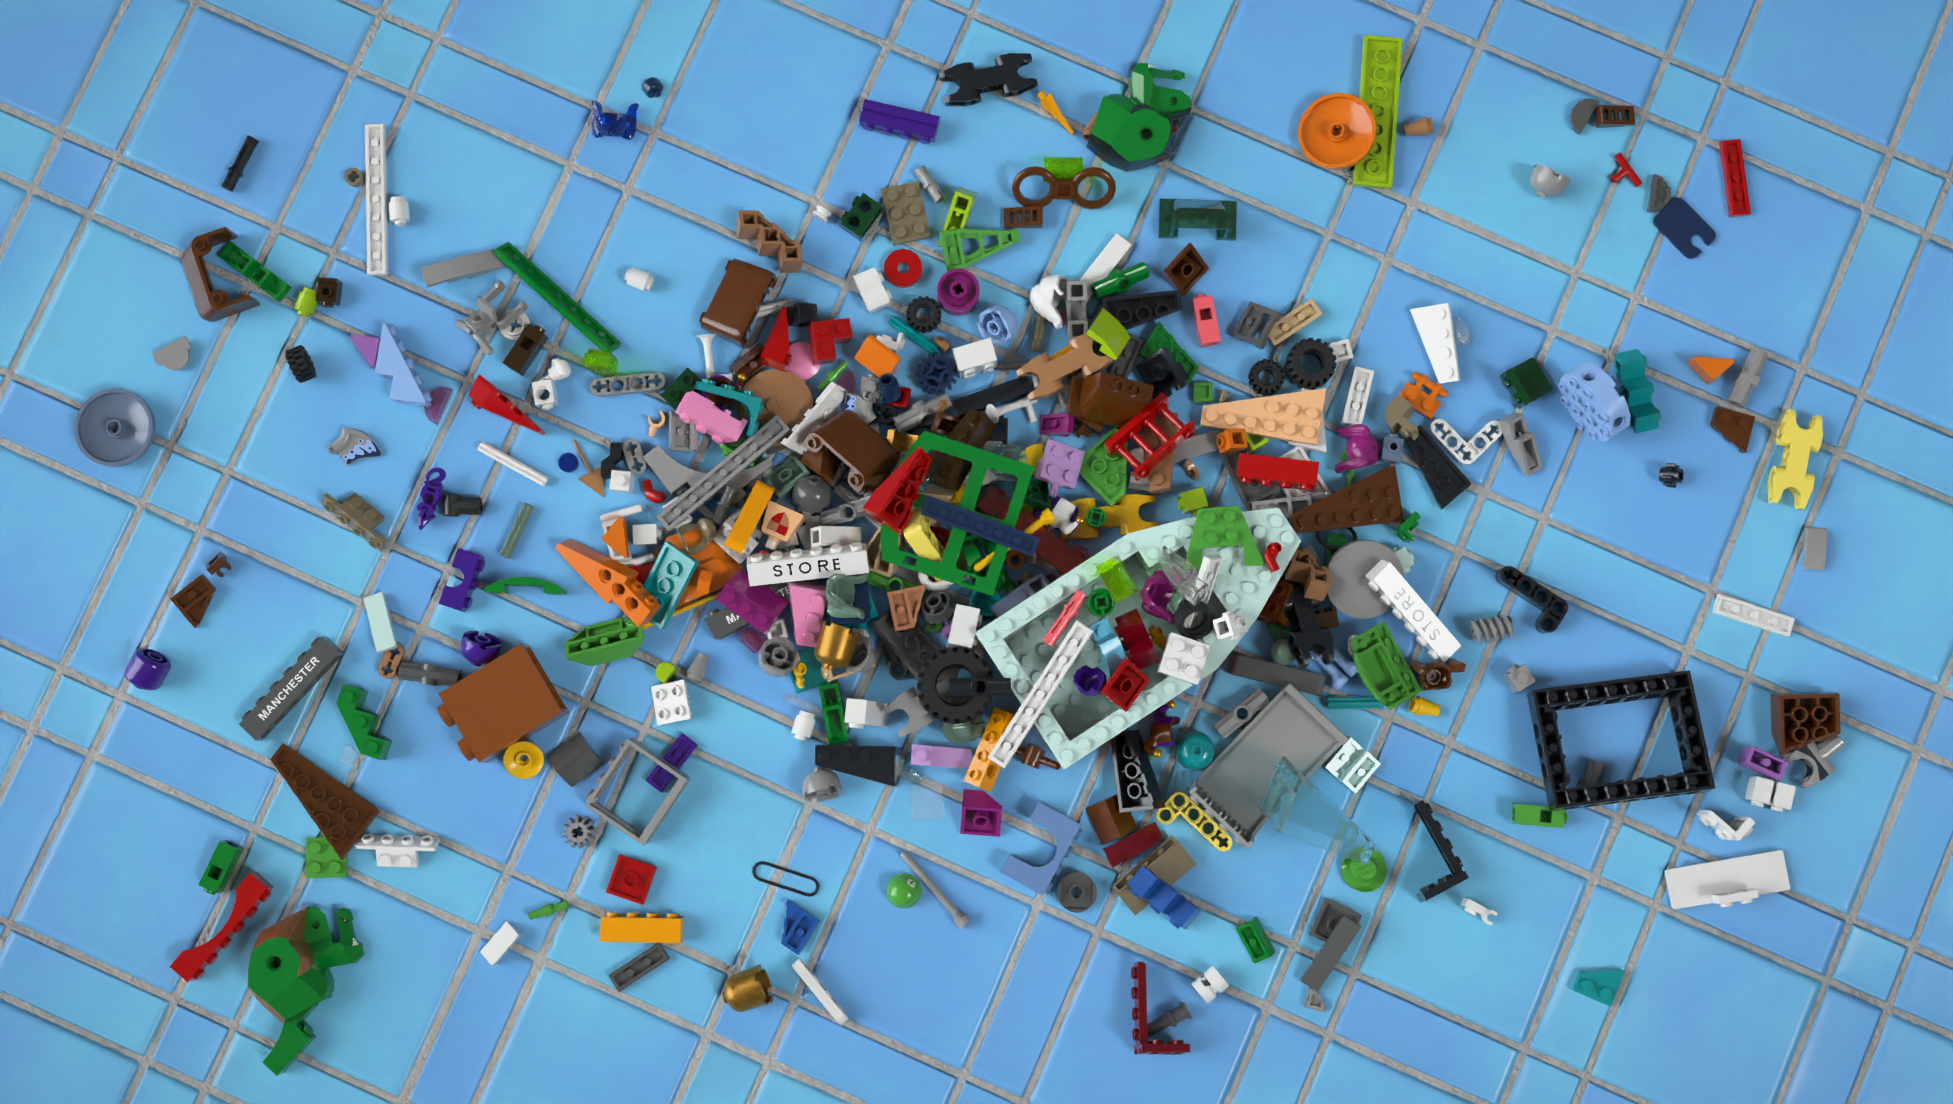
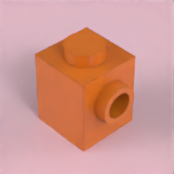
(1232, 441)

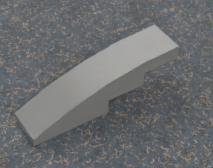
(461, 267)
(1287, 505)

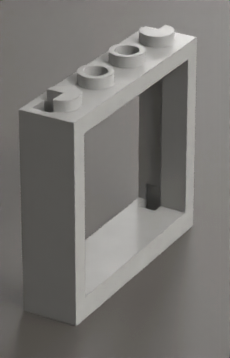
(605, 779)

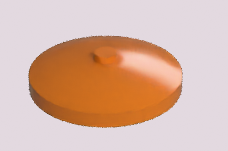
(1337, 131)

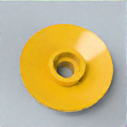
(523, 768)

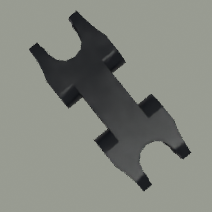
(999, 77)
(1306, 631)

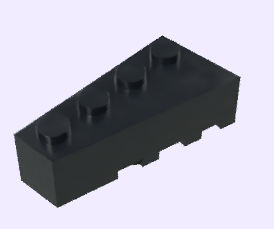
(1142, 308)
(867, 762)
(1134, 774)

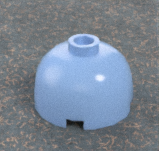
(997, 324)

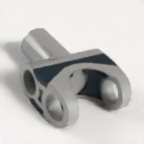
(1816, 759)

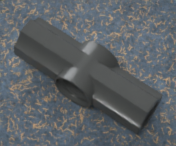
(429, 674)

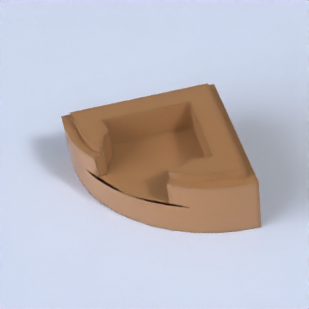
(943, 344)
(1191, 469)

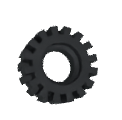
(923, 303)
(300, 364)
(1271, 366)

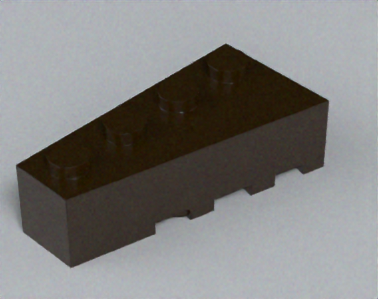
(950, 470)

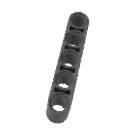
(1276, 674)

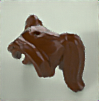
(1441, 673)

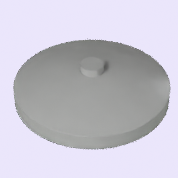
(1350, 587)

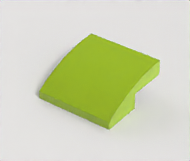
(1109, 333)

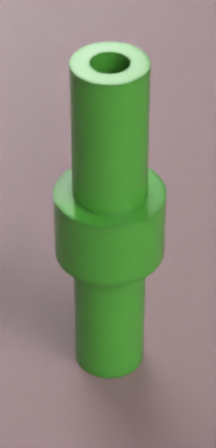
(832, 375)
(548, 910)

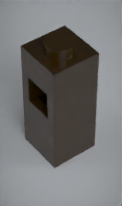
(526, 349)

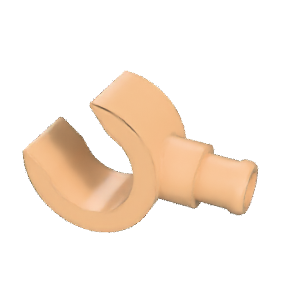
(653, 428)

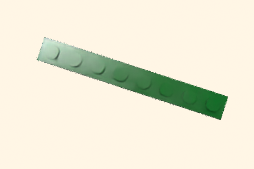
(557, 298)

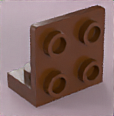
(1274, 607)

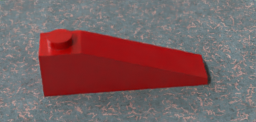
(493, 401)
(895, 496)

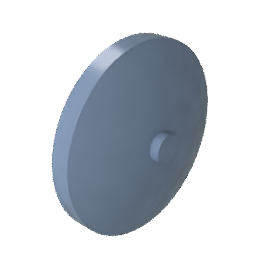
(114, 427)

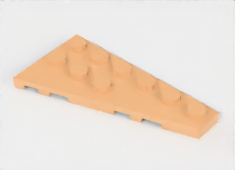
(1280, 417)

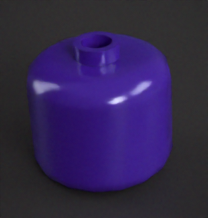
(147, 669)

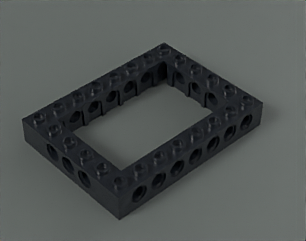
(1693, 752)

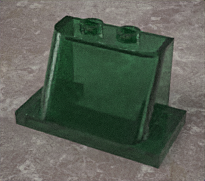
(1197, 214)

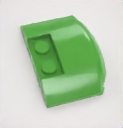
(1383, 666)

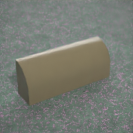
(1167, 862)

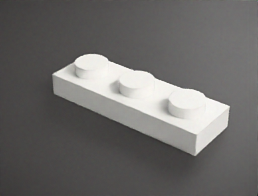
(1357, 396)

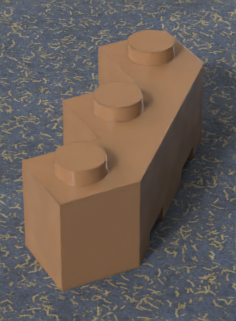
(770, 240)
(1306, 570)

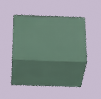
(786, 476)

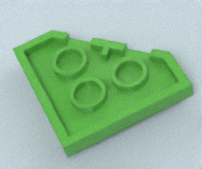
(1105, 472)

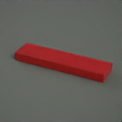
(1735, 178)

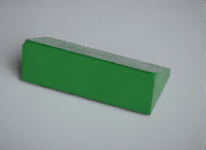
(1255, 940)

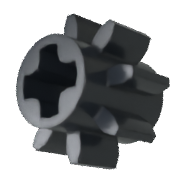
(1671, 475)

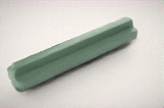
(516, 530)

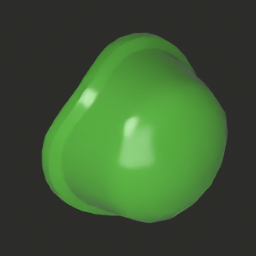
(903, 890)

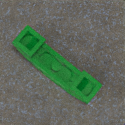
(502, 586)

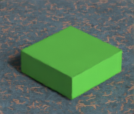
(1202, 392)

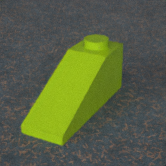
(960, 209)

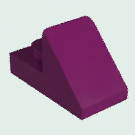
(1056, 424)

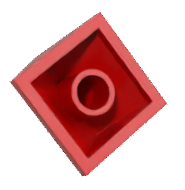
(1125, 685)

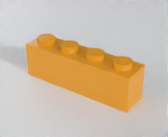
(641, 928)

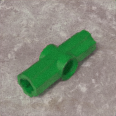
(1119, 280)

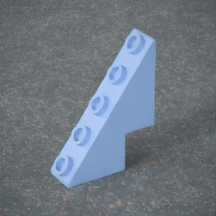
(395, 364)

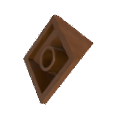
(1185, 269)
(1108, 820)

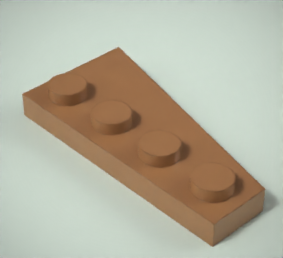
(1161, 475)

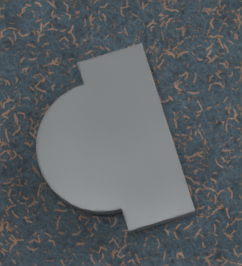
(175, 355)

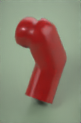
(652, 495)
(1270, 556)

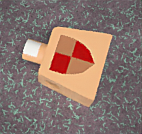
(780, 524)

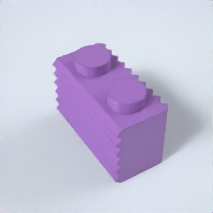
(1762, 762)

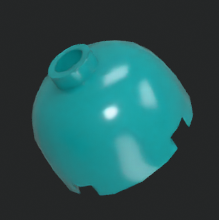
(1194, 750)

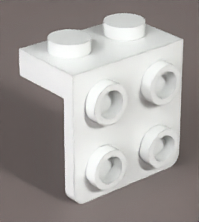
(1735, 830)

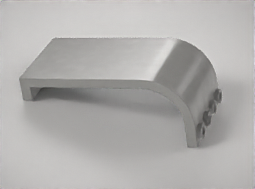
(1240, 774)

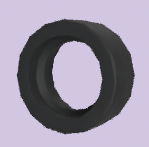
(1200, 630)

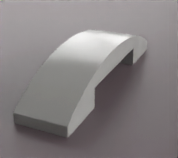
(1197, 446)

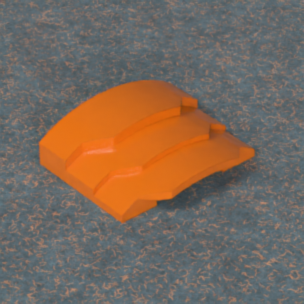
(710, 559)

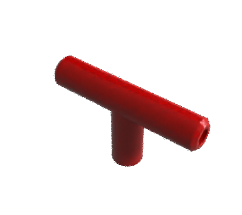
(1626, 171)

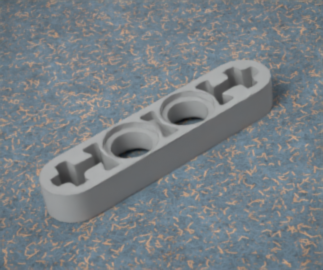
(628, 384)

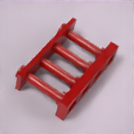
(1145, 418)

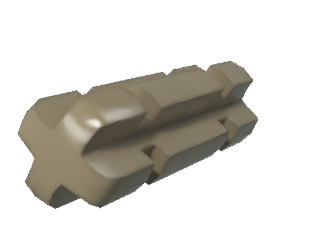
(1038, 333)

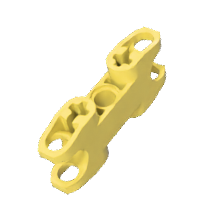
(1797, 447)

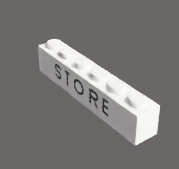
(807, 564)
(1412, 610)

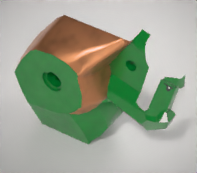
(294, 960)

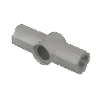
(1747, 378)
(921, 413)
(840, 514)
(1251, 705)

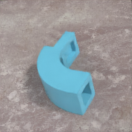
(1108, 647)

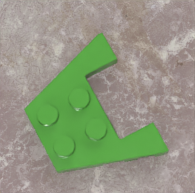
(1222, 528)

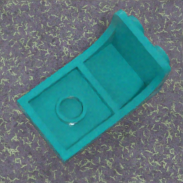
(751, 403)

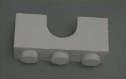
(1076, 308)

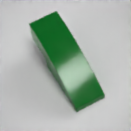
(833, 712)

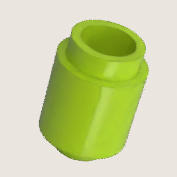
(306, 302)

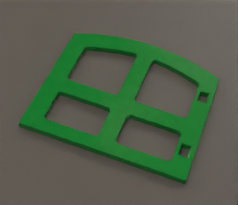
(981, 461)

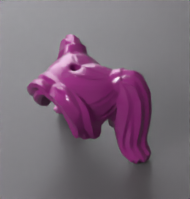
(1360, 447)
(1157, 595)

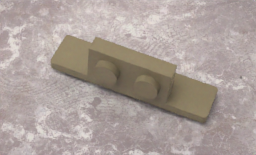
(358, 516)

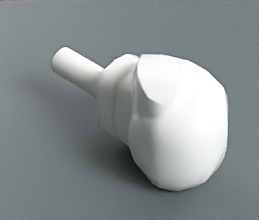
(559, 370)

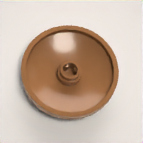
(782, 395)

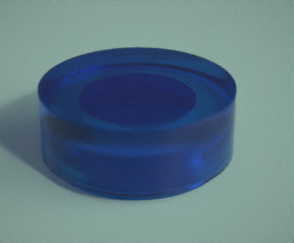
(568, 462)

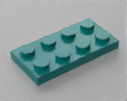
(669, 580)

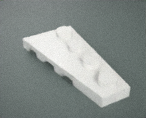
(1438, 337)

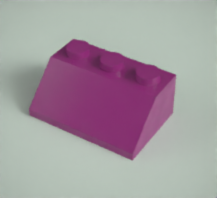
(752, 603)

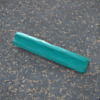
(913, 335)
(1352, 703)

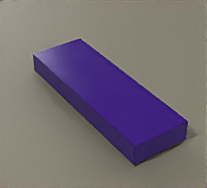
(676, 756)

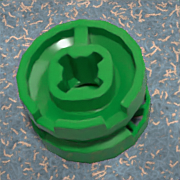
(1100, 602)

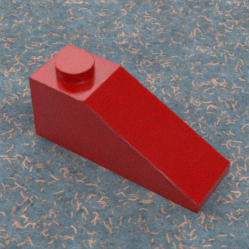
(777, 348)

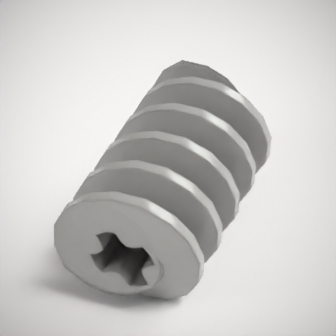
(1491, 627)

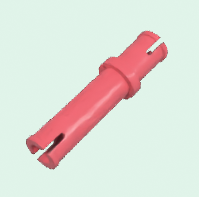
(1070, 610)

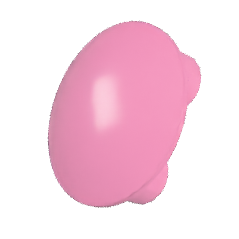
(802, 361)

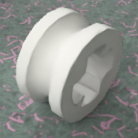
(821, 213)

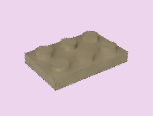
(905, 213)

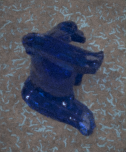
(614, 124)

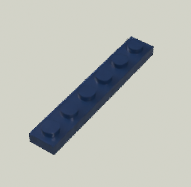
(980, 526)

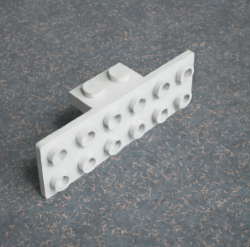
(1727, 880)

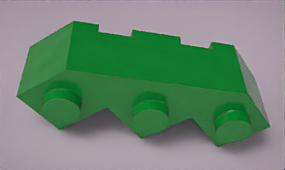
(362, 723)

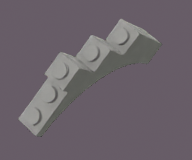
(677, 476)

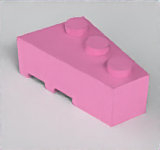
(709, 418)
(807, 610)

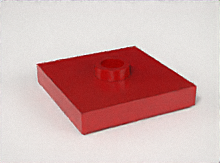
(631, 879)

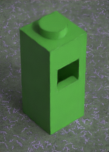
(1537, 816)

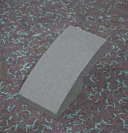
(1815, 548)

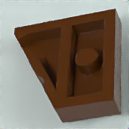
(1733, 426)
(195, 599)

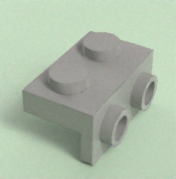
(682, 435)

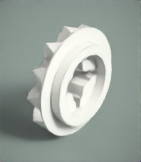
(523, 321)

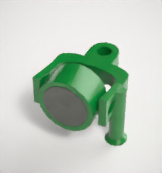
(970, 555)

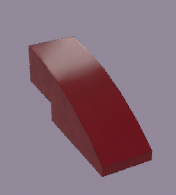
(1133, 844)

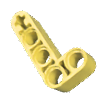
(922, 538)
(1198, 823)

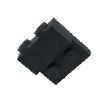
(1162, 373)

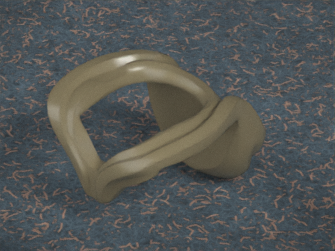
(706, 527)

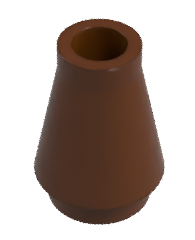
(1012, 555)

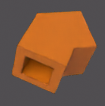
(704, 581)

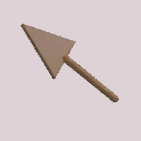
(592, 478)

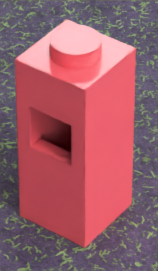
(1205, 320)

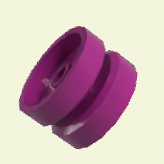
(955, 281)

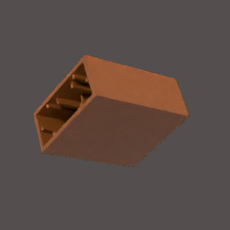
(501, 704)

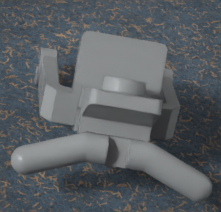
(486, 318)

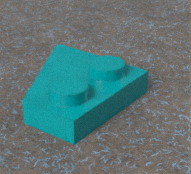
(1599, 984)

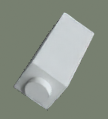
(831, 535)

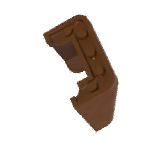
(737, 301)
(858, 447)

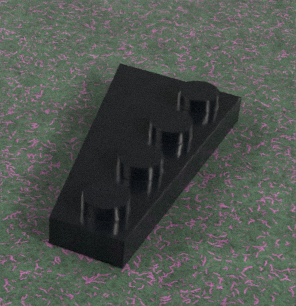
(1437, 468)

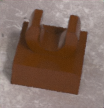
(217, 563)

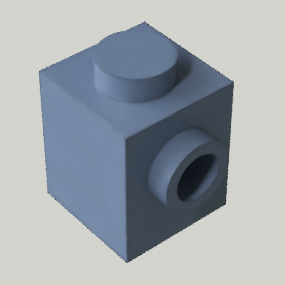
(1391, 449)

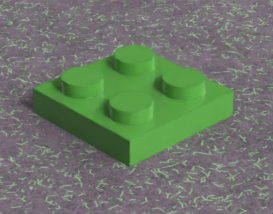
(323, 860)

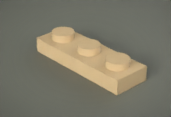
(1294, 322)

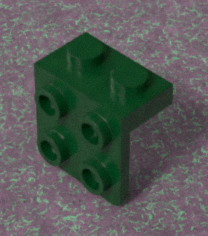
(1525, 382)

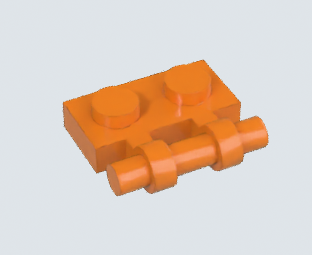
(1421, 401)

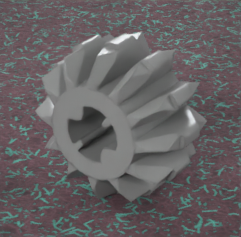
(576, 824)

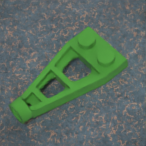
(953, 250)

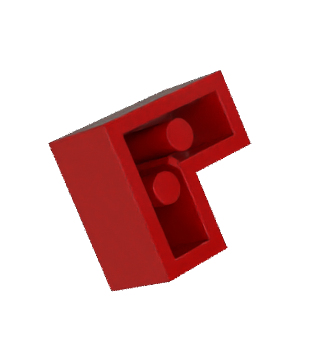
(824, 336)

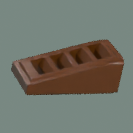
(1602, 123)
(1031, 224)

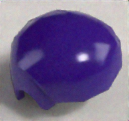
(1089, 680)

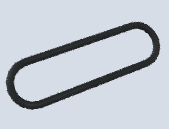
(781, 886)

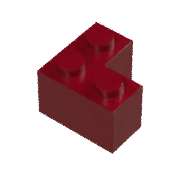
(1136, 639)

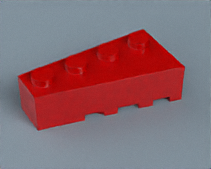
(1278, 472)

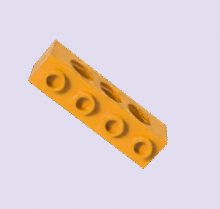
(983, 770)

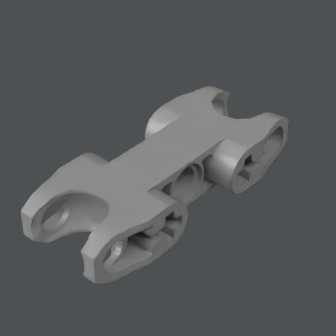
(913, 707)

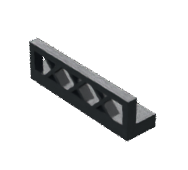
(995, 395)

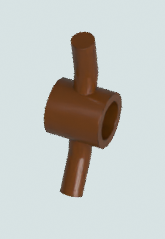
(1035, 757)

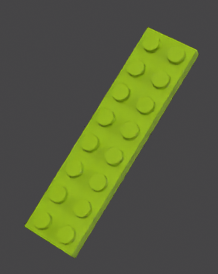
(1381, 93)

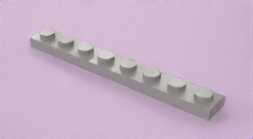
(723, 473)

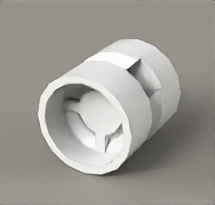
(1211, 977)

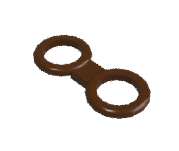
(1064, 187)

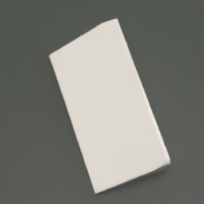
(500, 943)

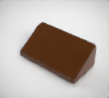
(749, 363)

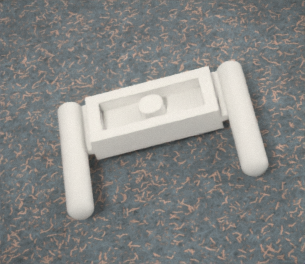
(608, 520)

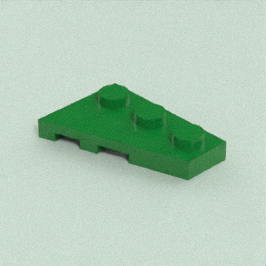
(1160, 338)

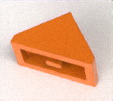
(1709, 367)
(618, 537)

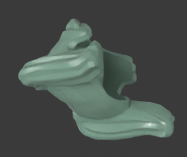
(841, 593)

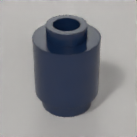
(889, 388)

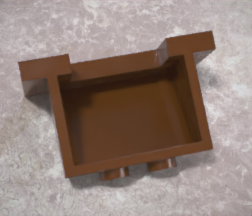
(1107, 399)

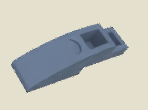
(1024, 592)

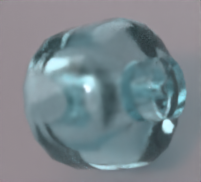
(912, 773)

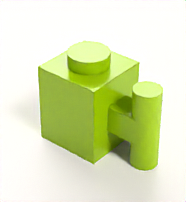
(1192, 501)

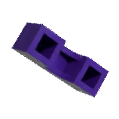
(470, 565)

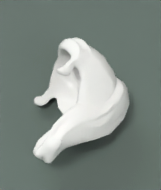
(1046, 298)

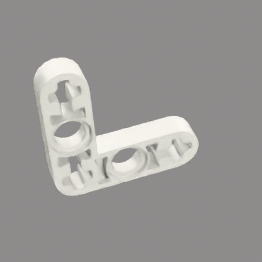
(1467, 447)

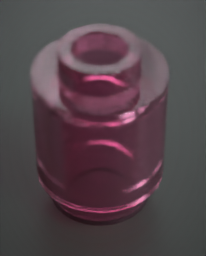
(752, 639)

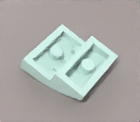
(1351, 765)

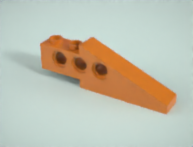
(611, 581)

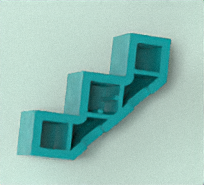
(1637, 390)

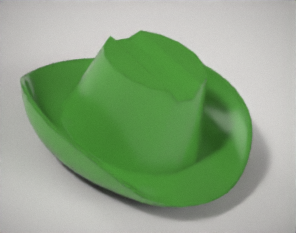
(1363, 876)

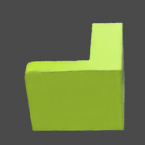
(1255, 442)

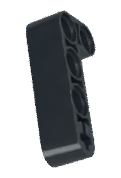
(1530, 596)

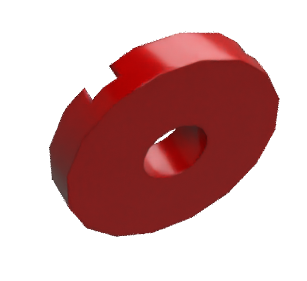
(900, 257)

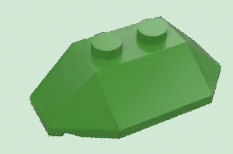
(604, 642)

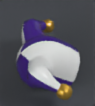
(1065, 515)

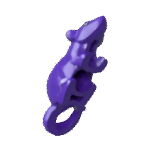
(431, 495)

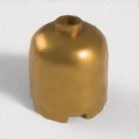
(835, 646)
(747, 989)

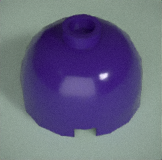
(480, 649)

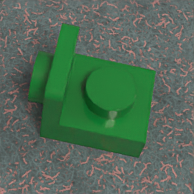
(1409, 523)

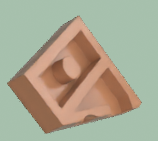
(905, 606)

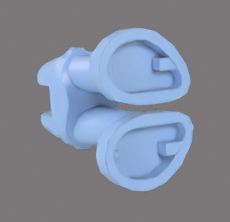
(1338, 677)

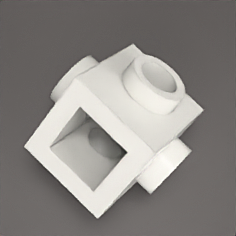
(1230, 625)

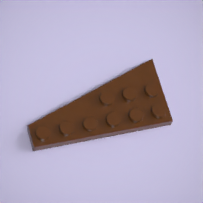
(1363, 503)
(331, 805)

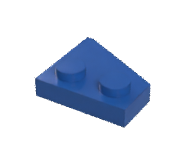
(797, 927)

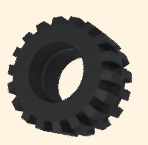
(1314, 348)

